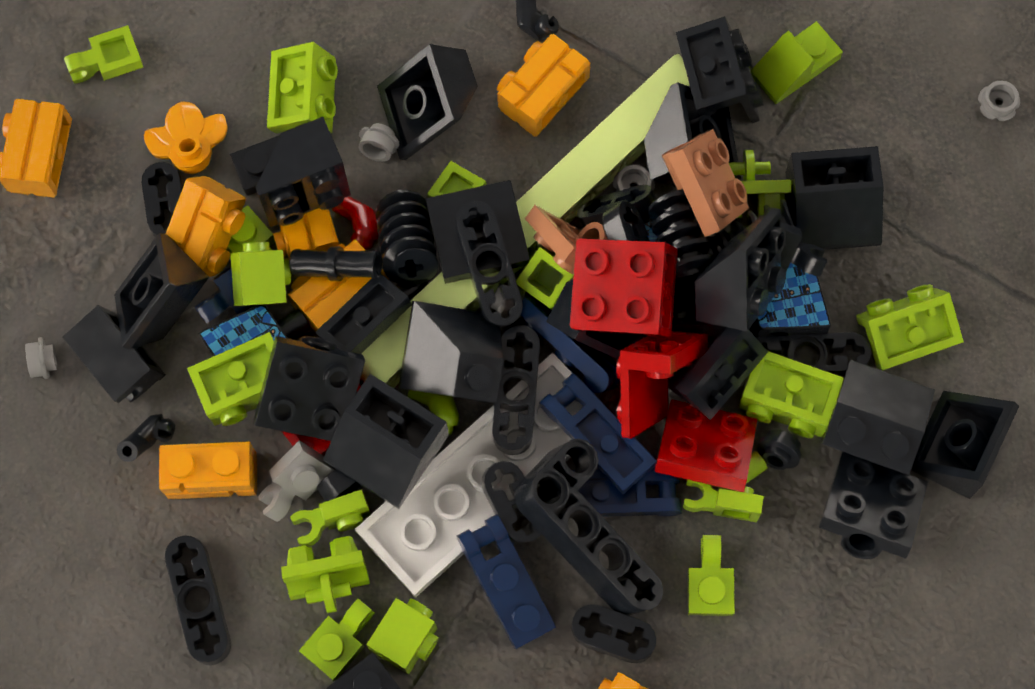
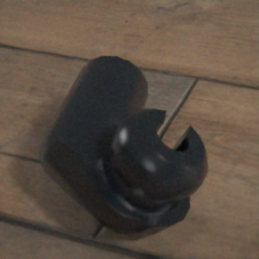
(534, 23)
(145, 436)

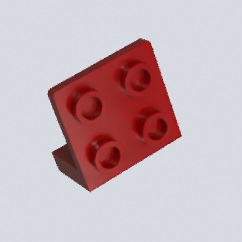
(624, 287)
(645, 375)

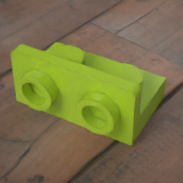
(301, 87)
(910, 326)
(232, 380)
(791, 395)

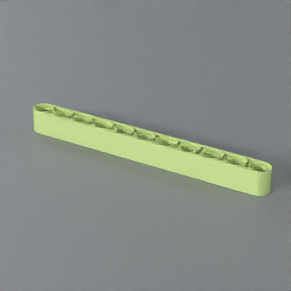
(561, 192)

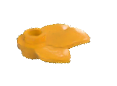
(186, 137)

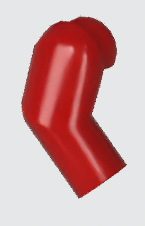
(362, 221)

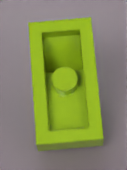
(795, 61)

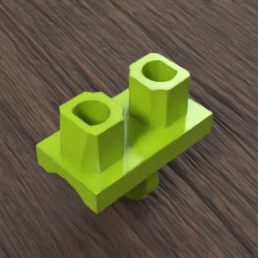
(768, 191)
(325, 577)

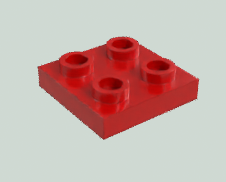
(707, 449)

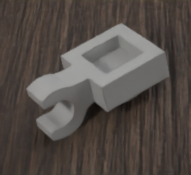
(293, 475)

